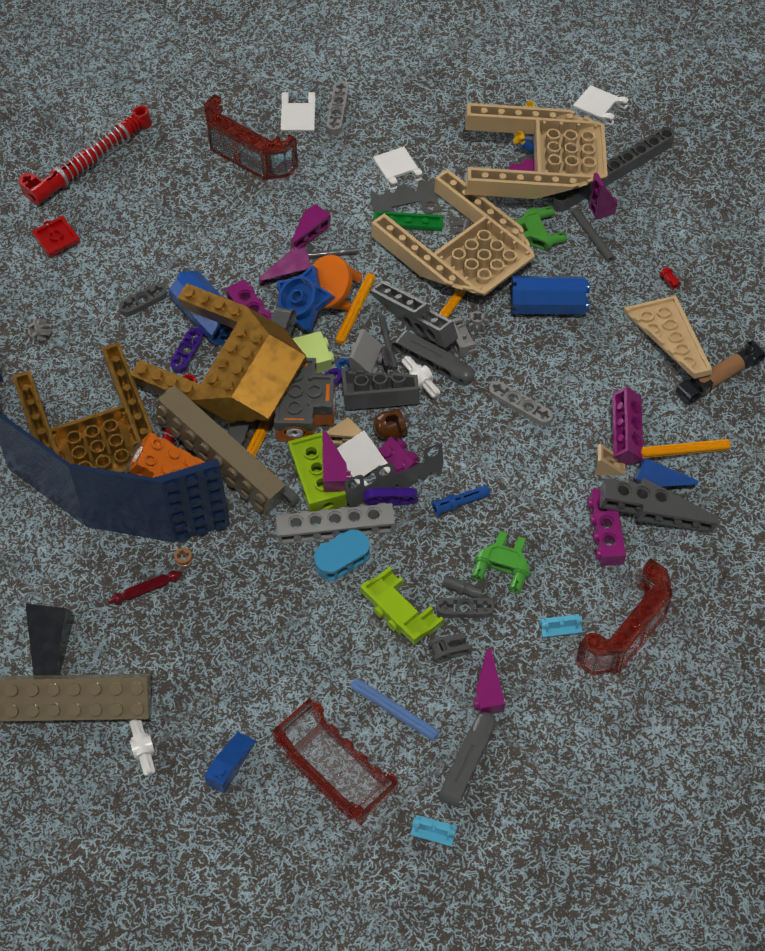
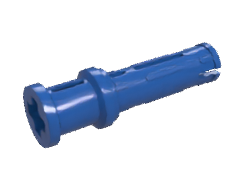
(452, 502)

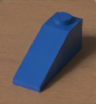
(662, 475)
(228, 762)

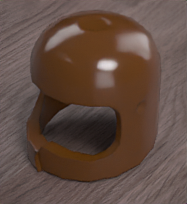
(387, 424)

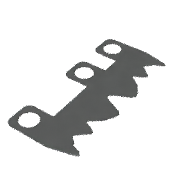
(405, 195)
(404, 479)

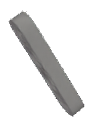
(340, 108)
(522, 401)

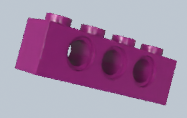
(245, 295)
(627, 426)
(608, 554)

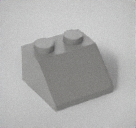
(366, 353)

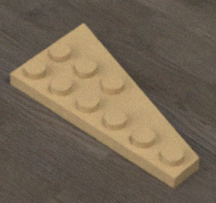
(669, 327)

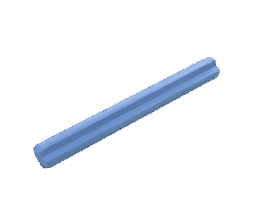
(394, 709)

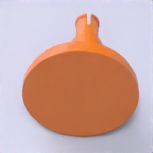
(337, 279)

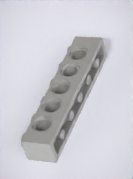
(327, 530)

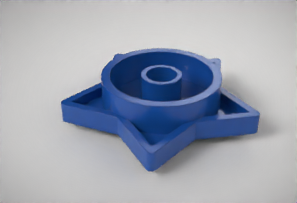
(304, 296)

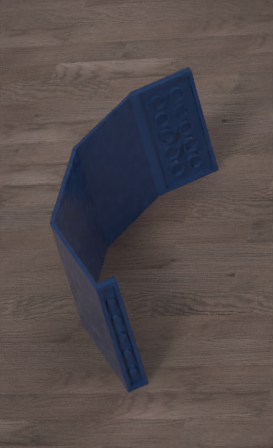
(158, 508)

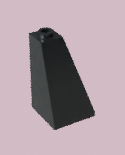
(48, 637)

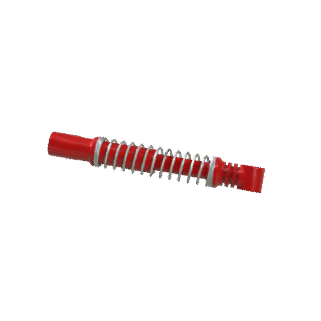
(60, 177)

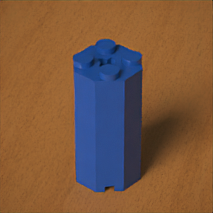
(549, 295)
(211, 329)

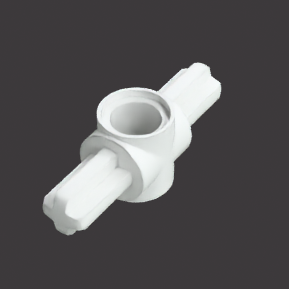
(424, 376)
(142, 747)

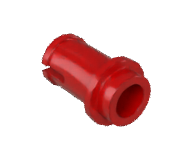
(670, 278)

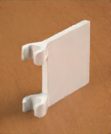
(598, 103)
(298, 115)
(396, 164)
(362, 456)

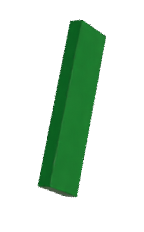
(415, 221)

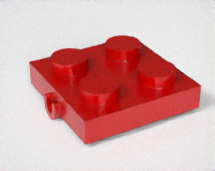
(56, 236)

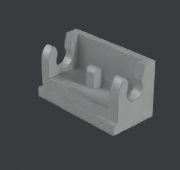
(464, 344)

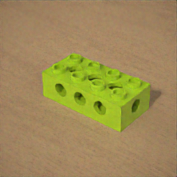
(307, 460)

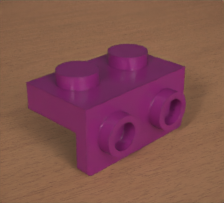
(395, 452)

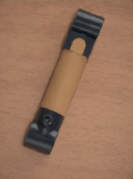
(699, 387)

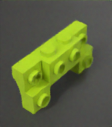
(397, 610)

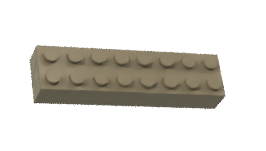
(212, 442)
(75, 697)

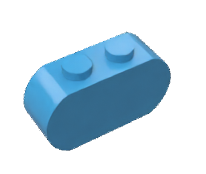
(341, 554)

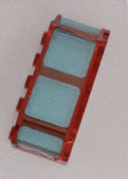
(247, 148)

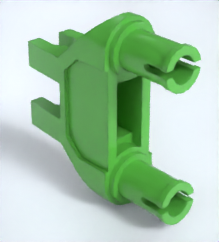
(535, 230)
(503, 559)

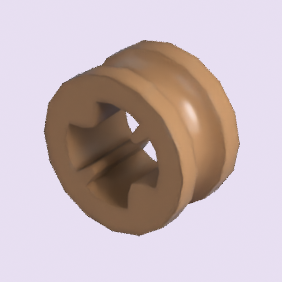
(177, 556)

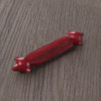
(145, 587)

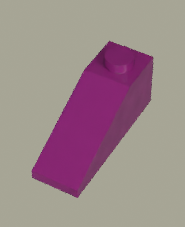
(601, 200)
(312, 224)
(290, 265)
(334, 466)
(488, 691)

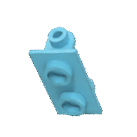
(561, 625)
(433, 830)

